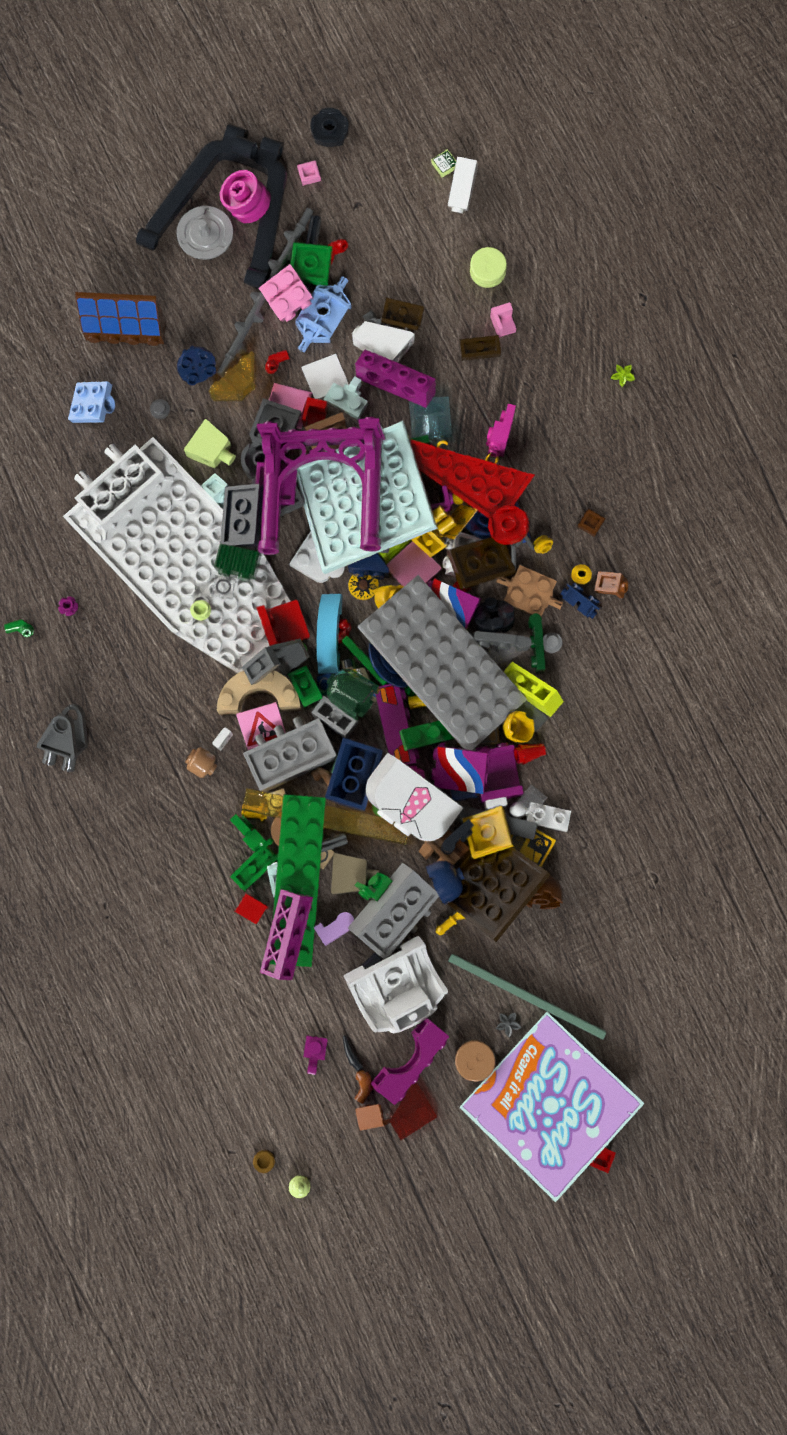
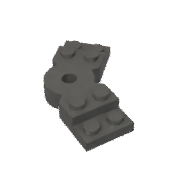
(287, 419)

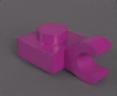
(315, 1050)

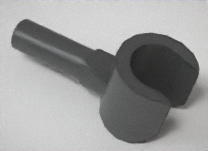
(371, 317)

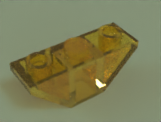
(237, 381)

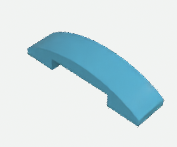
(328, 633)

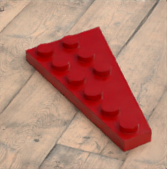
(471, 479)

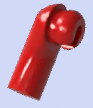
(274, 360)
(344, 630)

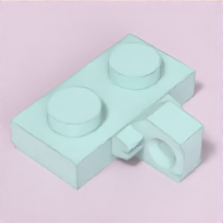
(347, 398)

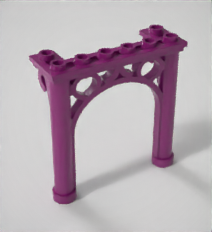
(278, 443)

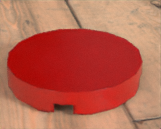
(508, 525)

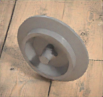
(204, 232)

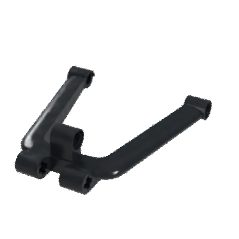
(235, 148)

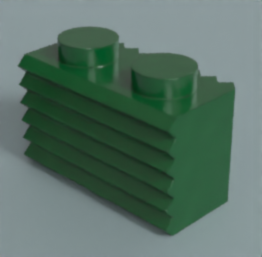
(237, 562)

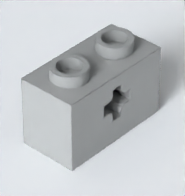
(334, 718)

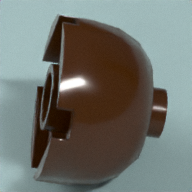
(549, 895)

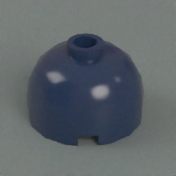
(446, 880)

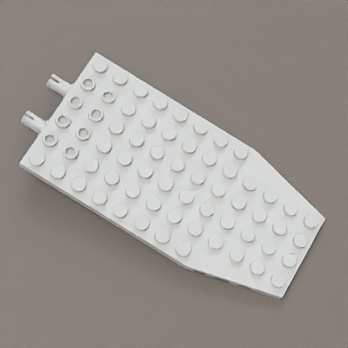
(164, 542)

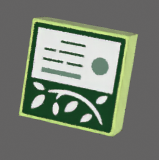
(444, 163)

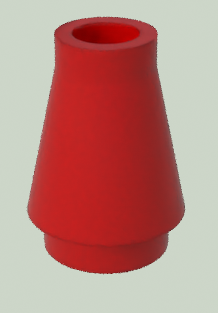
(527, 752)

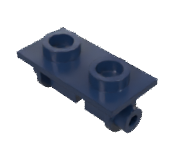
(588, 603)

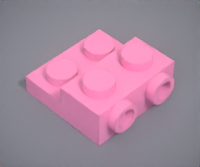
(286, 294)

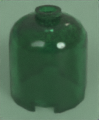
(351, 692)

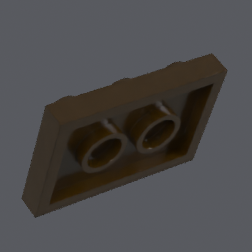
(480, 562)

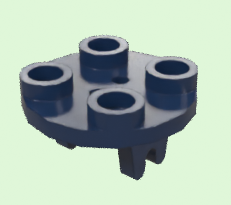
(196, 365)

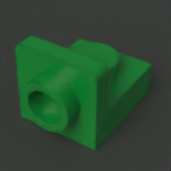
(376, 887)

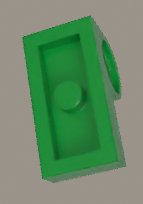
(305, 686)

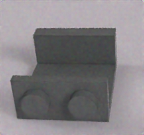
(283, 655)

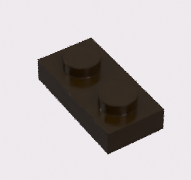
(480, 347)

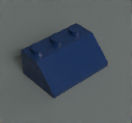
(350, 774)

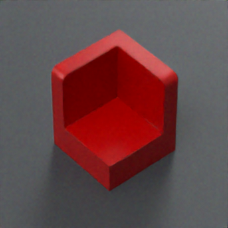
(314, 411)
(251, 908)

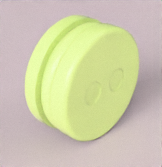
(488, 267)

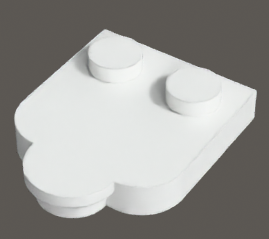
(308, 563)

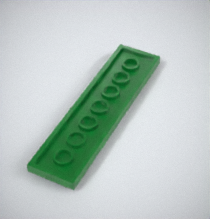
(300, 861)

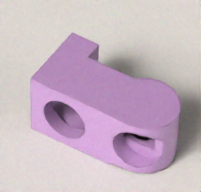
(335, 929)

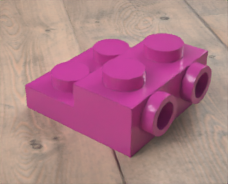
(499, 434)

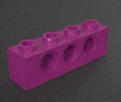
(395, 378)

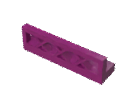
(290, 936)

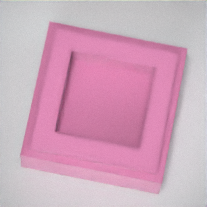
(309, 173)

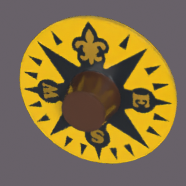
(363, 587)

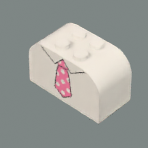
(410, 800)

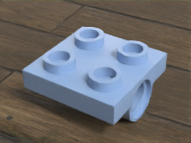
(91, 402)

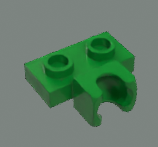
(252, 837)

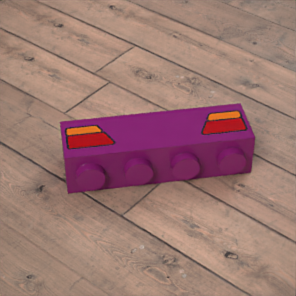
(394, 719)

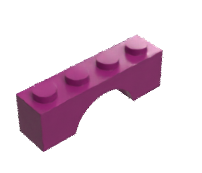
(394, 1082)

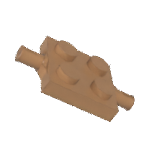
(530, 591)

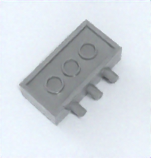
(289, 754)
(389, 920)

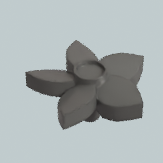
(508, 1023)

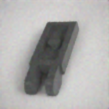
(503, 641)

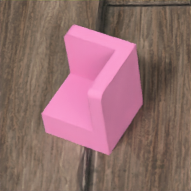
(502, 319)

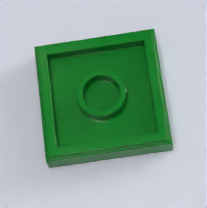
(312, 262)

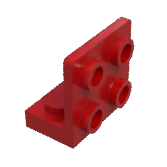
(283, 623)

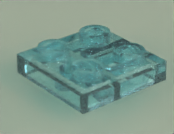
(432, 420)

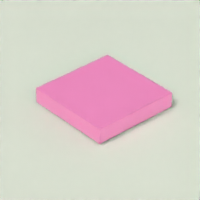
(413, 562)

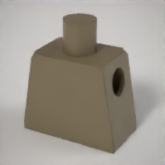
(347, 872)

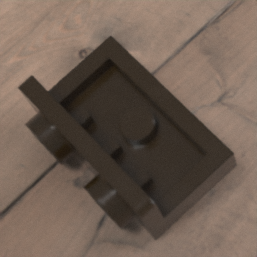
(402, 314)

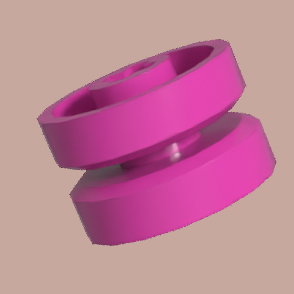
(245, 196)

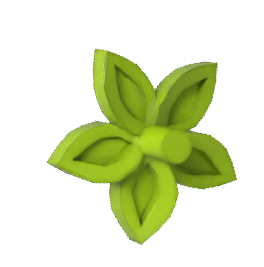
(623, 375)

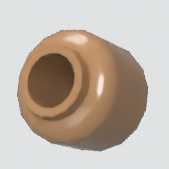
(201, 762)

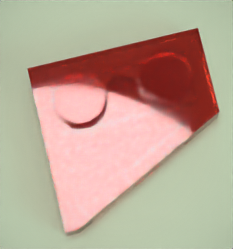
(412, 1112)

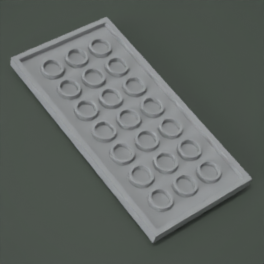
(442, 663)

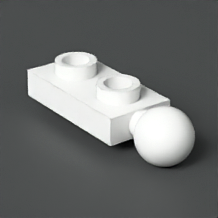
(545, 816)

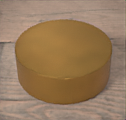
(264, 1161)

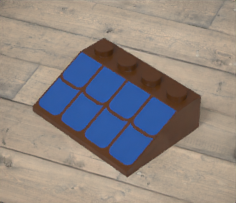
(121, 318)

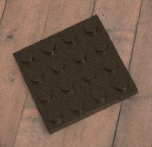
(497, 889)

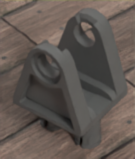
(65, 738)

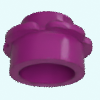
(68, 611)

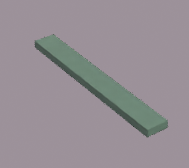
(511, 988)

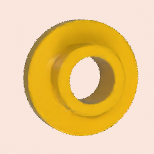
(543, 544)
(581, 580)

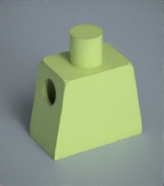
(209, 446)

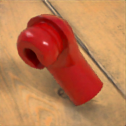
(338, 247)

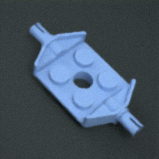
(318, 327)

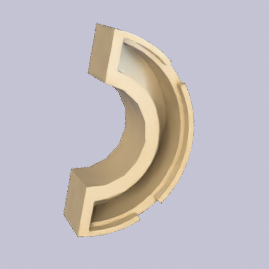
(239, 689)

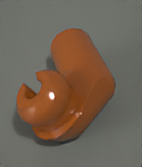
(365, 1086)

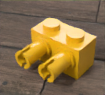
(433, 541)

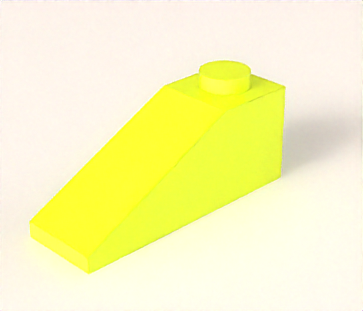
(535, 690)

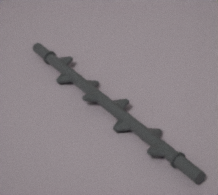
(258, 298)

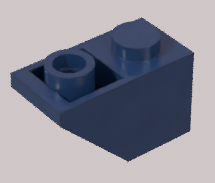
(370, 566)

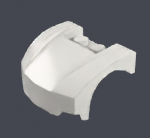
(397, 989)

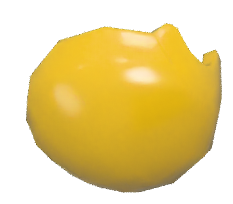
(518, 727)

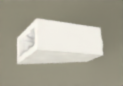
(462, 184)
(383, 340)

